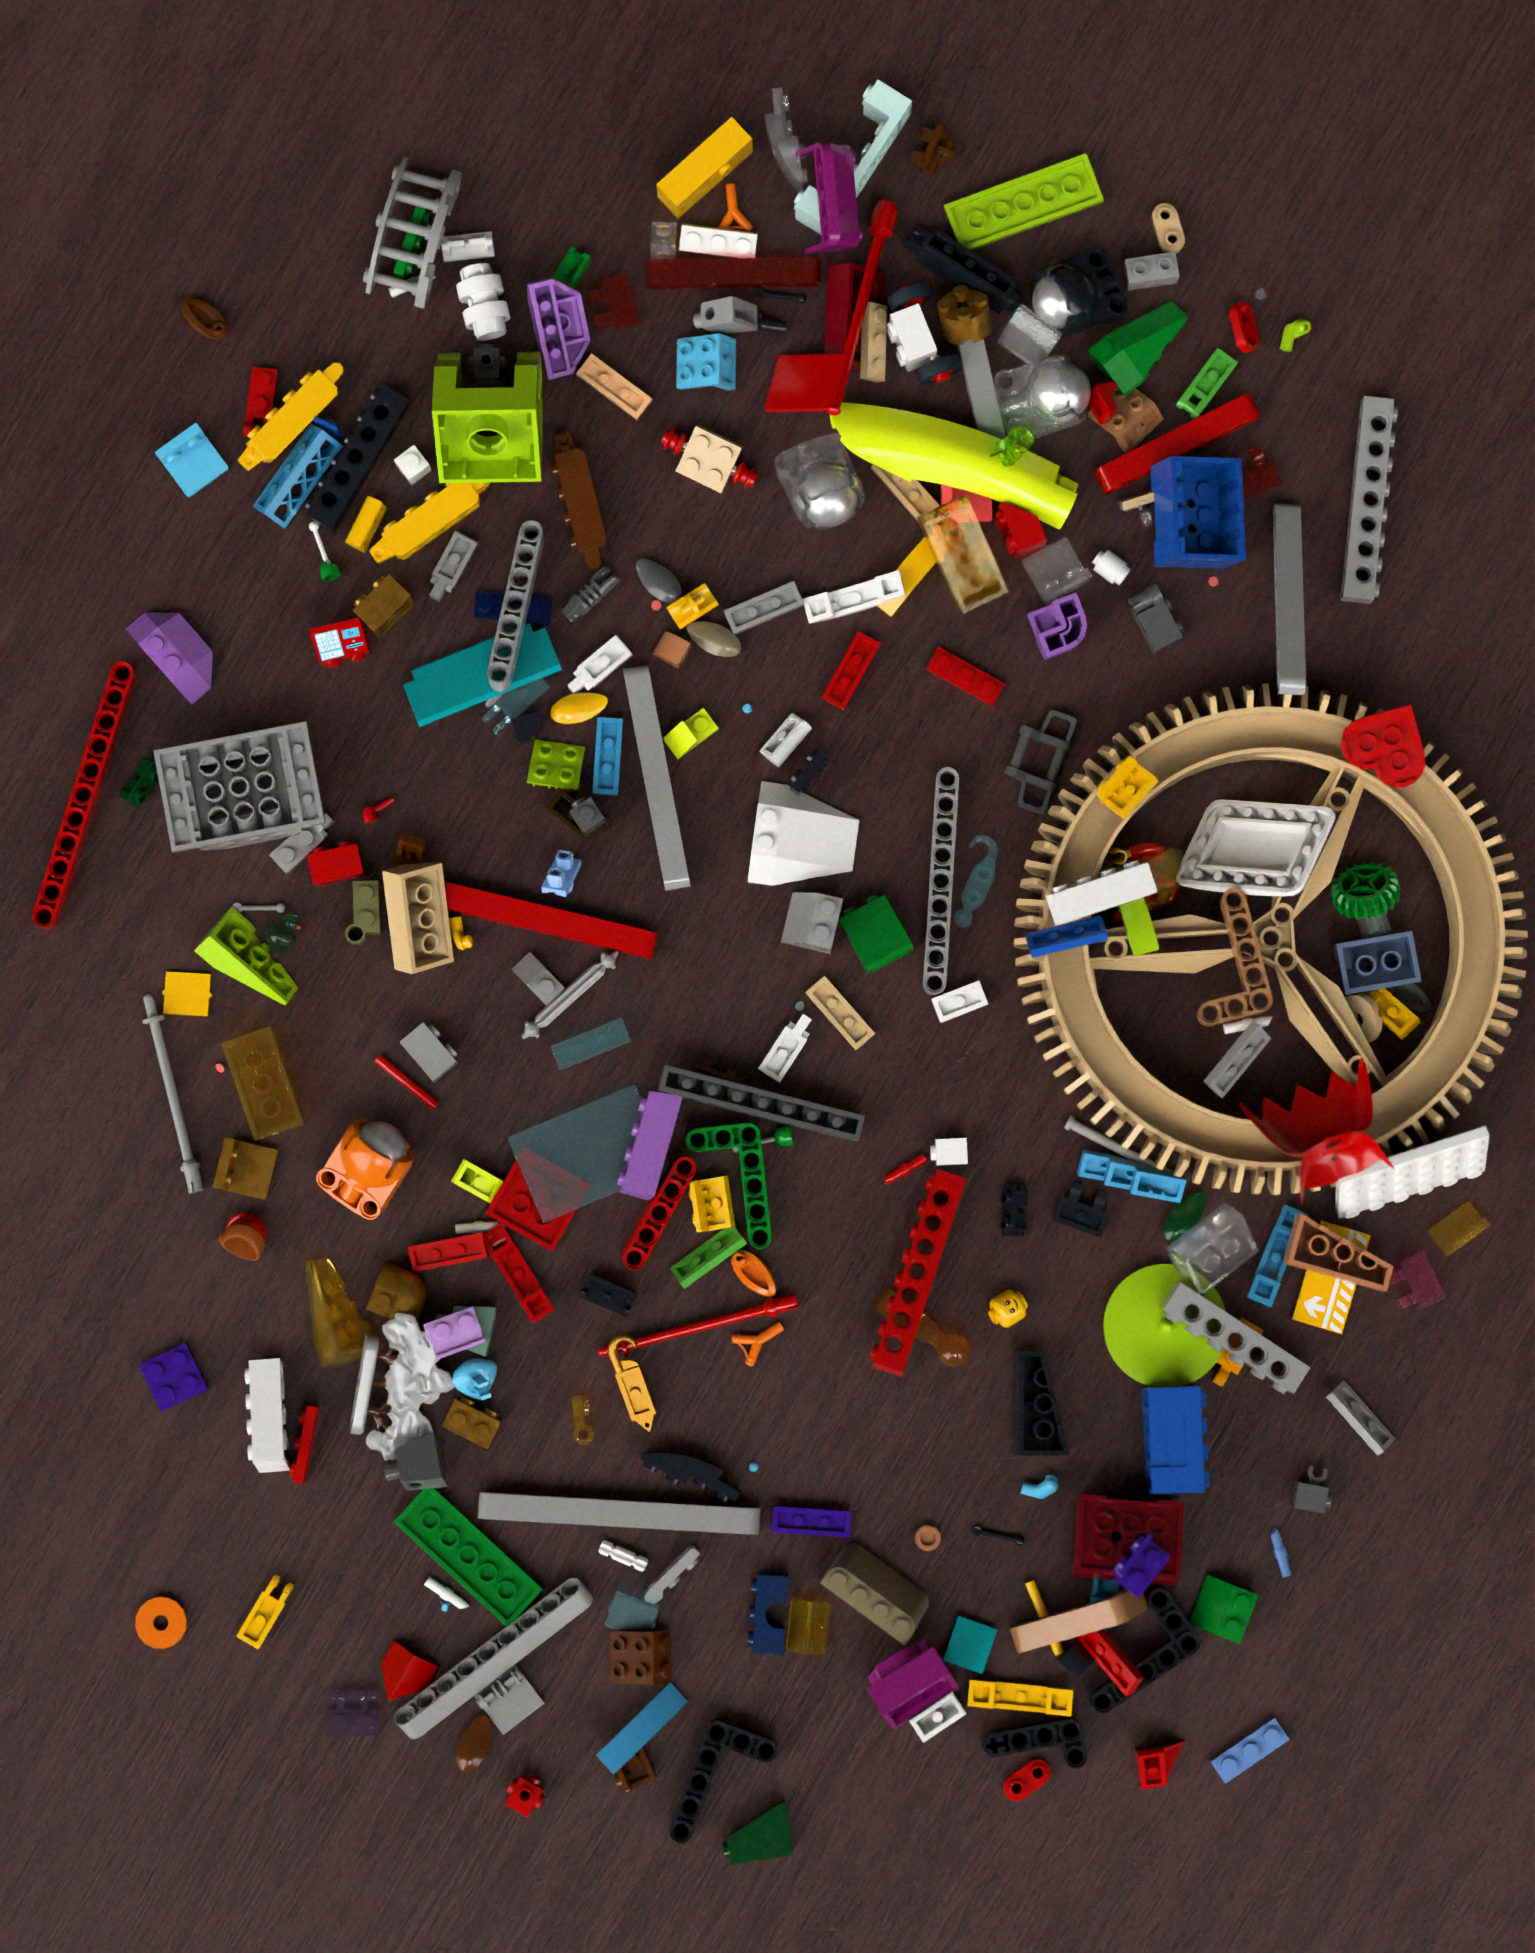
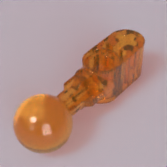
(951, 1349)

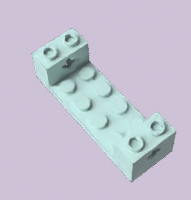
(891, 112)

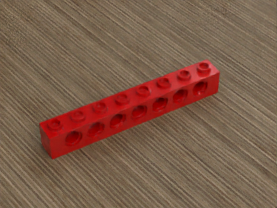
(951, 1187)

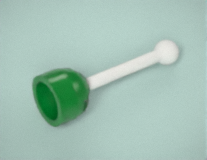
(329, 569)

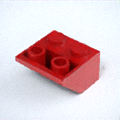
(1021, 529)

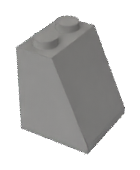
(812, 921)

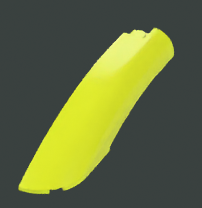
(954, 456)

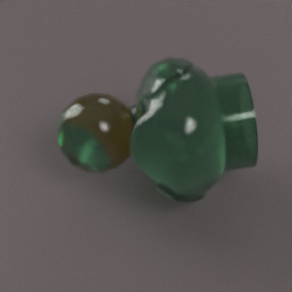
(281, 939)

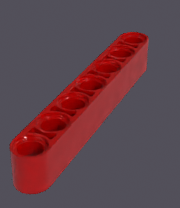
(1177, 443)

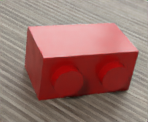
(336, 863)

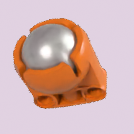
(367, 1167)

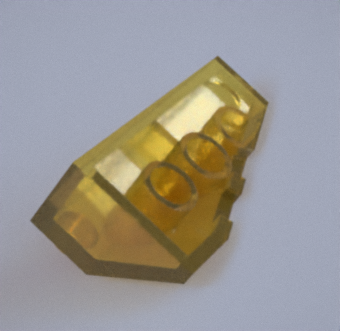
(335, 1321)

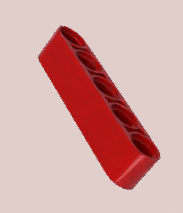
(646, 1219)

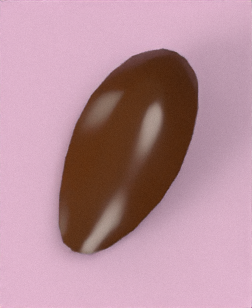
(204, 318)
(474, 1744)

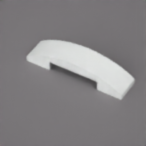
(854, 598)

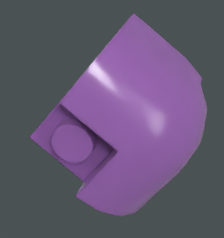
(1059, 626)

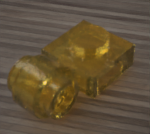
(580, 1410)

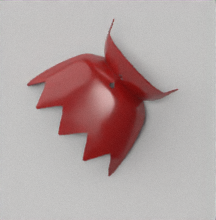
(1324, 1122)

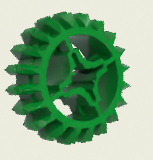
(1365, 890)

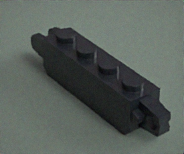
(964, 267)

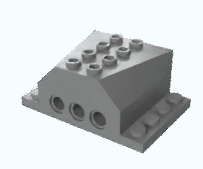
(239, 788)

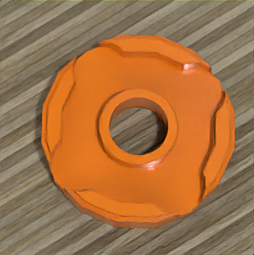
(176, 1622)

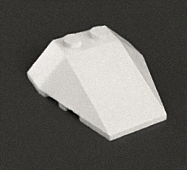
(799, 838)

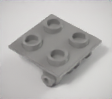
(509, 1699)

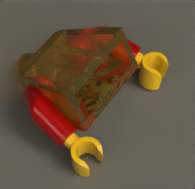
(1164, 866)

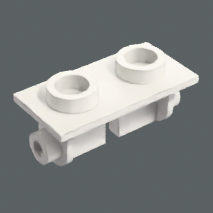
(467, 246)

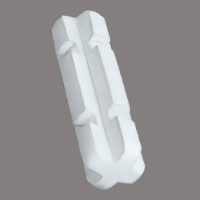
(623, 1555)

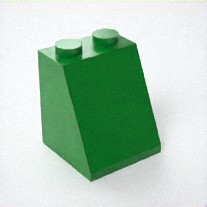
(875, 933)

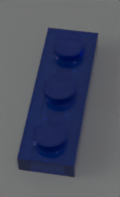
(490, 604)

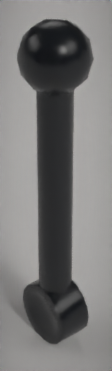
(759, 293)
(1019, 1540)

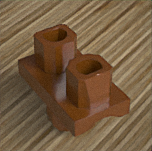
(937, 151)

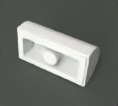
(785, 739)
(937, 1717)

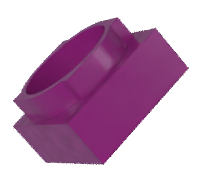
(910, 1683)

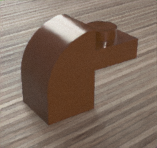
(410, 850)

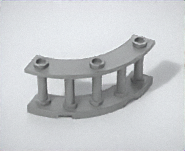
(432, 233)

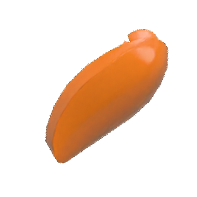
(754, 1273)

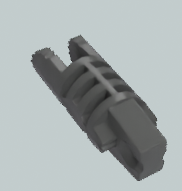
(590, 594)

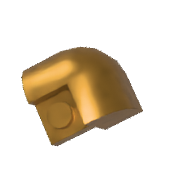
(398, 1292)

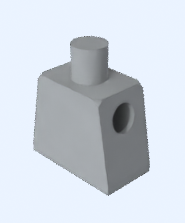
(727, 316)

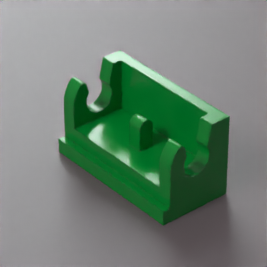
(572, 268)

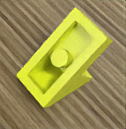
(690, 733)
(477, 1181)

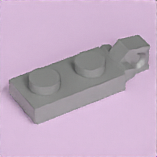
(452, 564)
(297, 846)

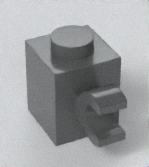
(1310, 1495)

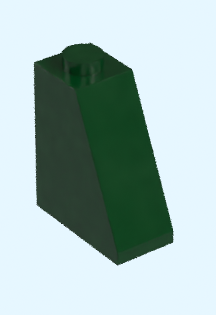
(761, 1838)

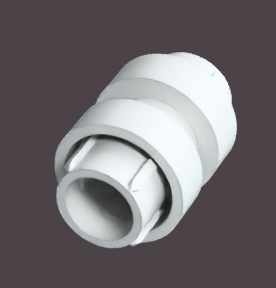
(481, 292)

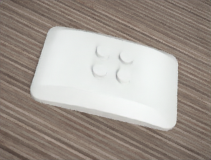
(1255, 847)

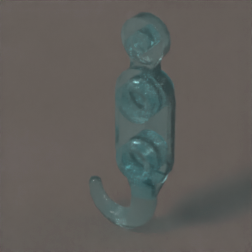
(978, 882)

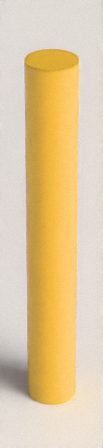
(1041, 1610)

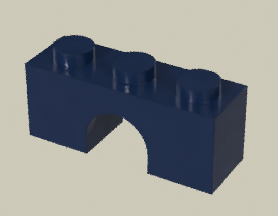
(768, 1590)

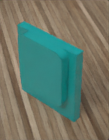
(970, 1644)

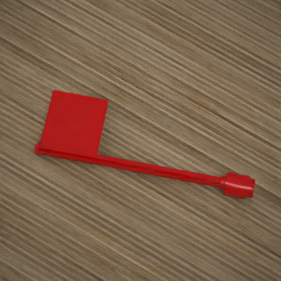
(820, 380)

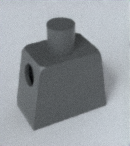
(418, 1465)

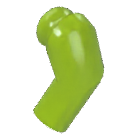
(1292, 331)

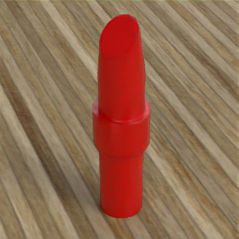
(905, 1169)

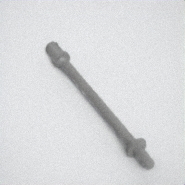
(190, 1165)

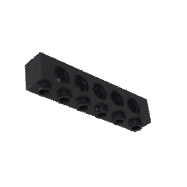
(331, 516)

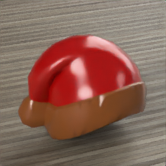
(244, 1236)

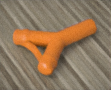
(733, 212)
(756, 1341)

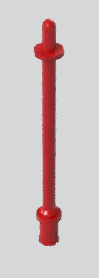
(770, 1307)

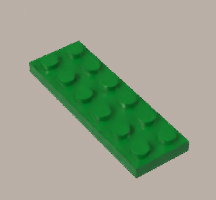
(468, 1555)

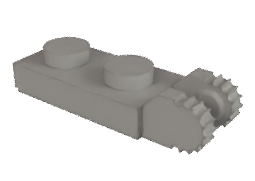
(670, 1575)

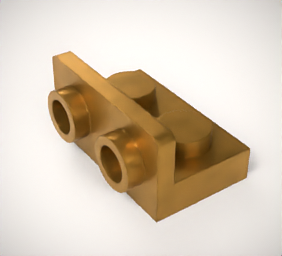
(471, 1422)

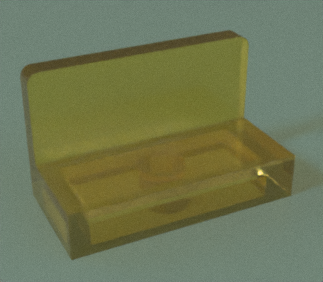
(1458, 1228)
(808, 1627)

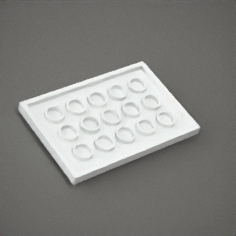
(1414, 1173)

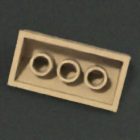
(418, 916)

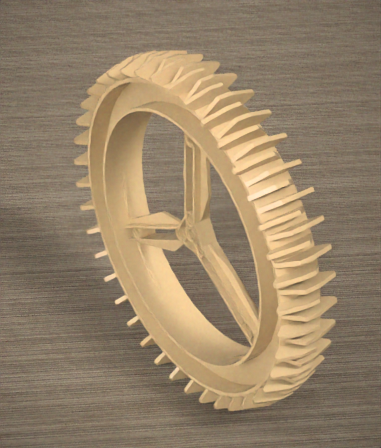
(1431, 815)

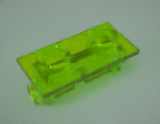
(1017, 443)

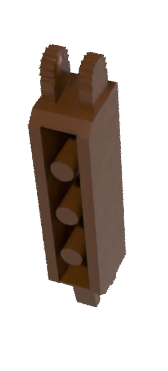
(581, 501)

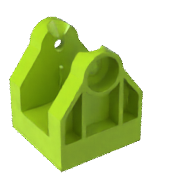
(510, 411)

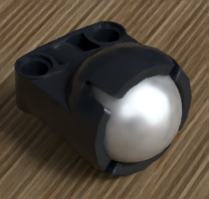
(1078, 294)

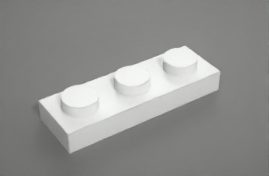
(718, 241)

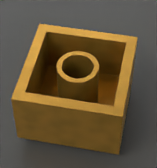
(383, 605)

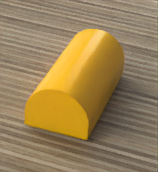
(366, 524)

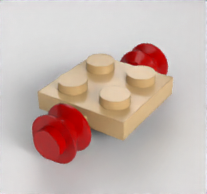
(709, 458)

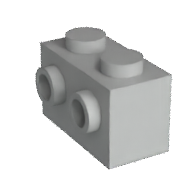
(429, 1051)

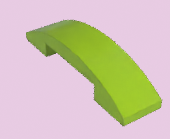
(1137, 923)

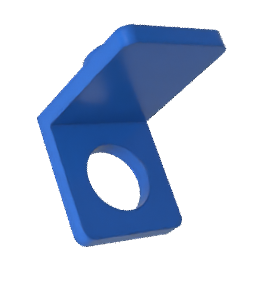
(330, 428)

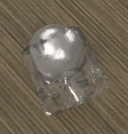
(1044, 393)
(820, 482)

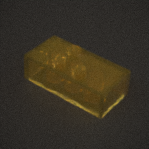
(962, 554)
(263, 1083)

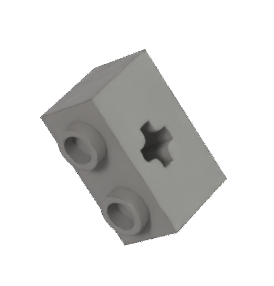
(1151, 271)

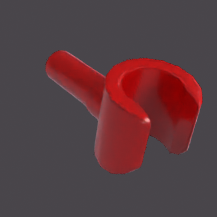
(369, 813)

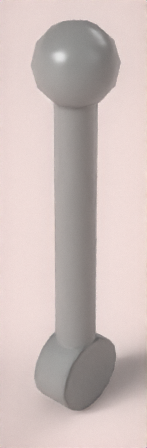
(280, 907)

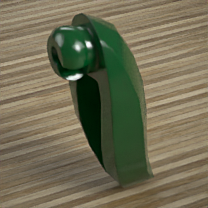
(1184, 1216)

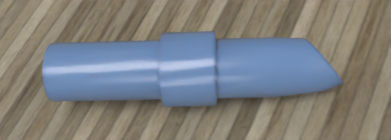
(1280, 1553)

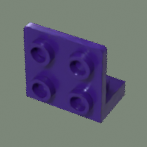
(1142, 1567)

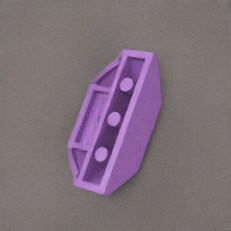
(558, 325)
(176, 651)

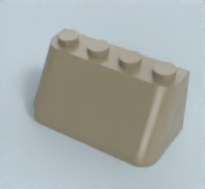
(876, 1591)

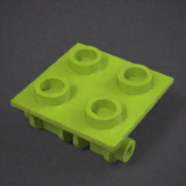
(556, 765)

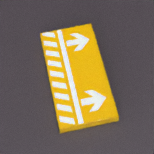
(1326, 1300)

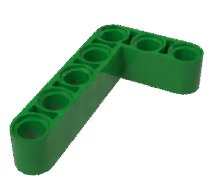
(747, 1173)

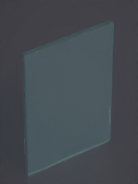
(578, 1153)

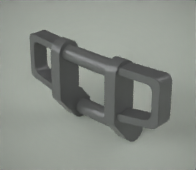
(1061, 748)

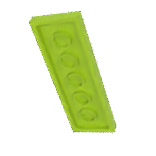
(1024, 203)

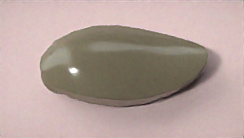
(714, 638)

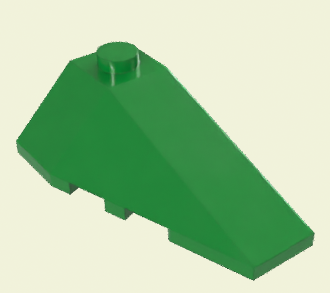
(1133, 348)

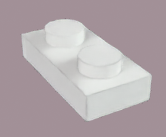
(959, 1001)

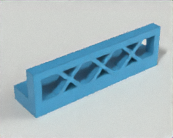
(291, 470)

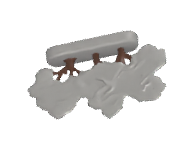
(409, 1383)

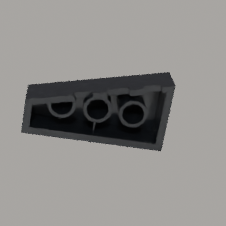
(1035, 1411)

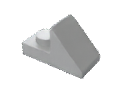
(538, 979)

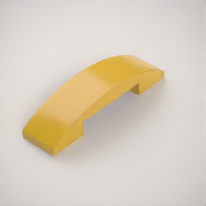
(912, 571)
(1020, 1697)

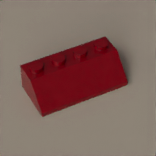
(842, 294)

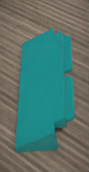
(462, 677)

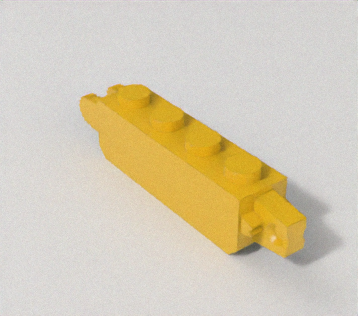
(292, 417)
(427, 521)

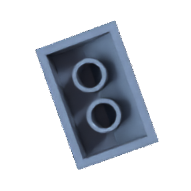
(1377, 962)

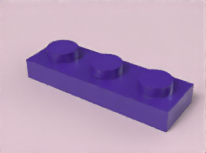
(811, 1521)

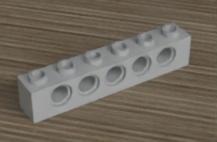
(1292, 1369)

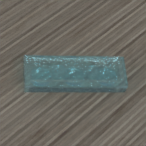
(591, 1044)

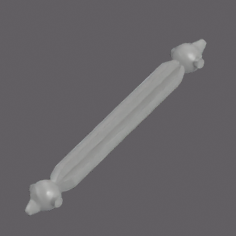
(569, 995)

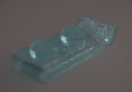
(516, 702)

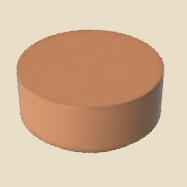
(927, 1537)

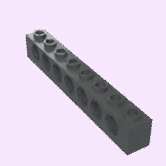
(761, 1103)

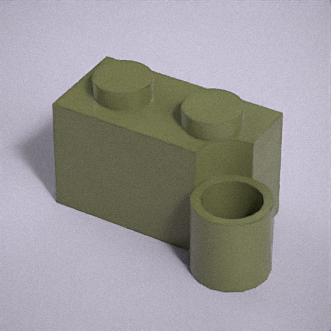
(366, 910)

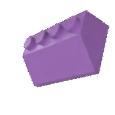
(649, 1145)

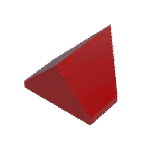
(405, 1671)
(1156, 1763)

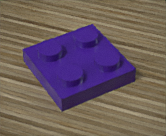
(173, 1377)

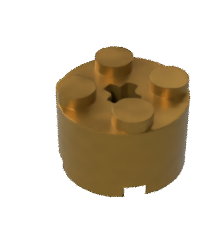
(964, 315)

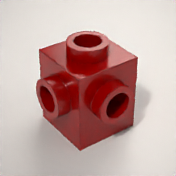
(521, 1803)

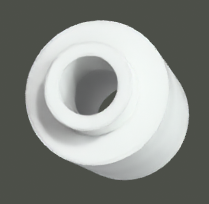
(1111, 567)

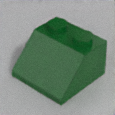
(1223, 1609)

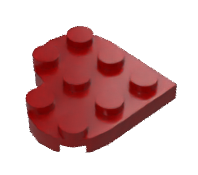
(1387, 744)

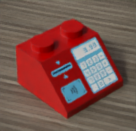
(340, 642)

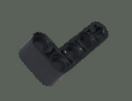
(1033, 1743)

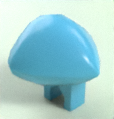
(475, 1378)

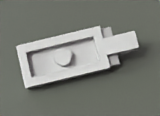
(600, 665)
(786, 1049)

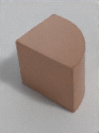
(672, 649)

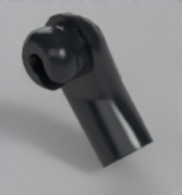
(770, 326)

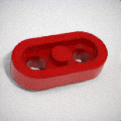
(1244, 327)
(1025, 1778)

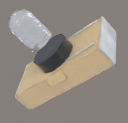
(1139, 502)

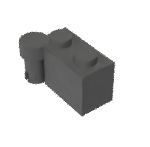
(1155, 619)

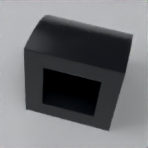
(527, 727)
(1076, 1658)

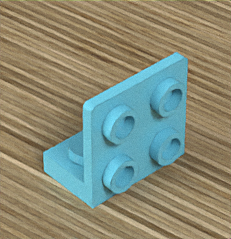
(706, 362)
(192, 460)

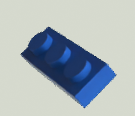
(1066, 936)

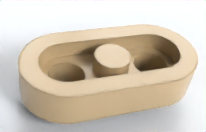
(1168, 227)

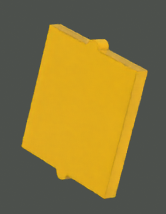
(187, 994)

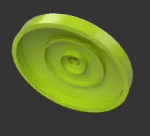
(1147, 1342)

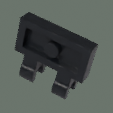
(816, 763)
(1079, 1215)

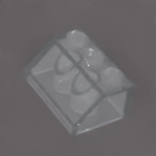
(1212, 1249)

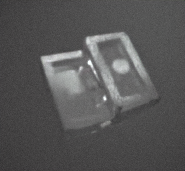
(1029, 336)

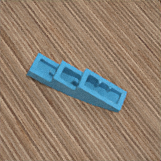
(1131, 1175)
(641, 1728)

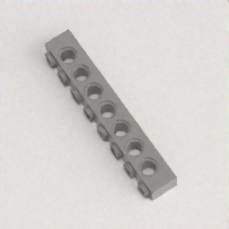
(1352, 588)

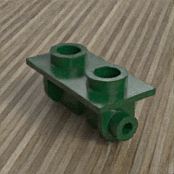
(136, 791)

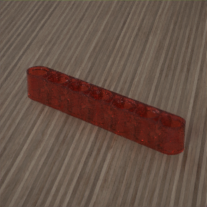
(733, 273)

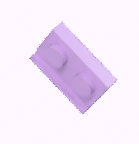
(454, 1333)

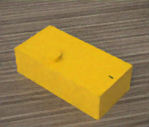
(704, 167)

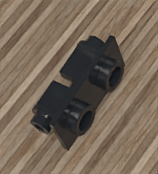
(1011, 1222)

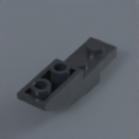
(681, 1467)

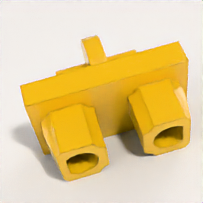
(692, 606)

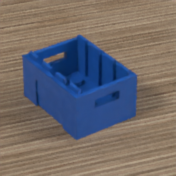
(1217, 512)
(1174, 1439)

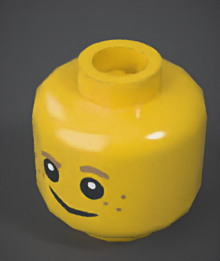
(1007, 1308)

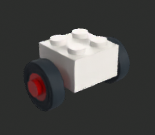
(913, 336)

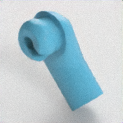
(1041, 1490)

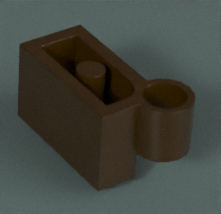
(559, 810)

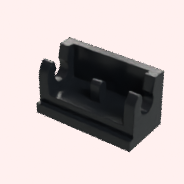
(608, 1295)

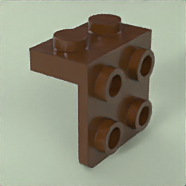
(640, 1657)

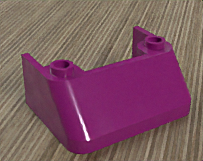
(835, 197)

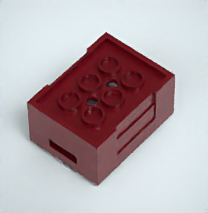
(1098, 1517)

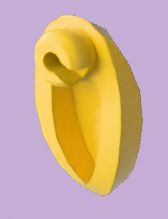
(578, 707)

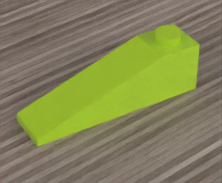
(240, 954)

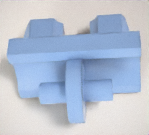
(561, 874)

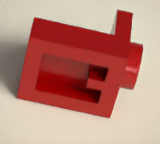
(1101, 402)

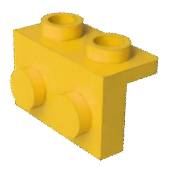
(1126, 787)
(711, 1204)

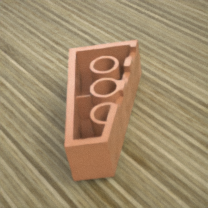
(1328, 1254)

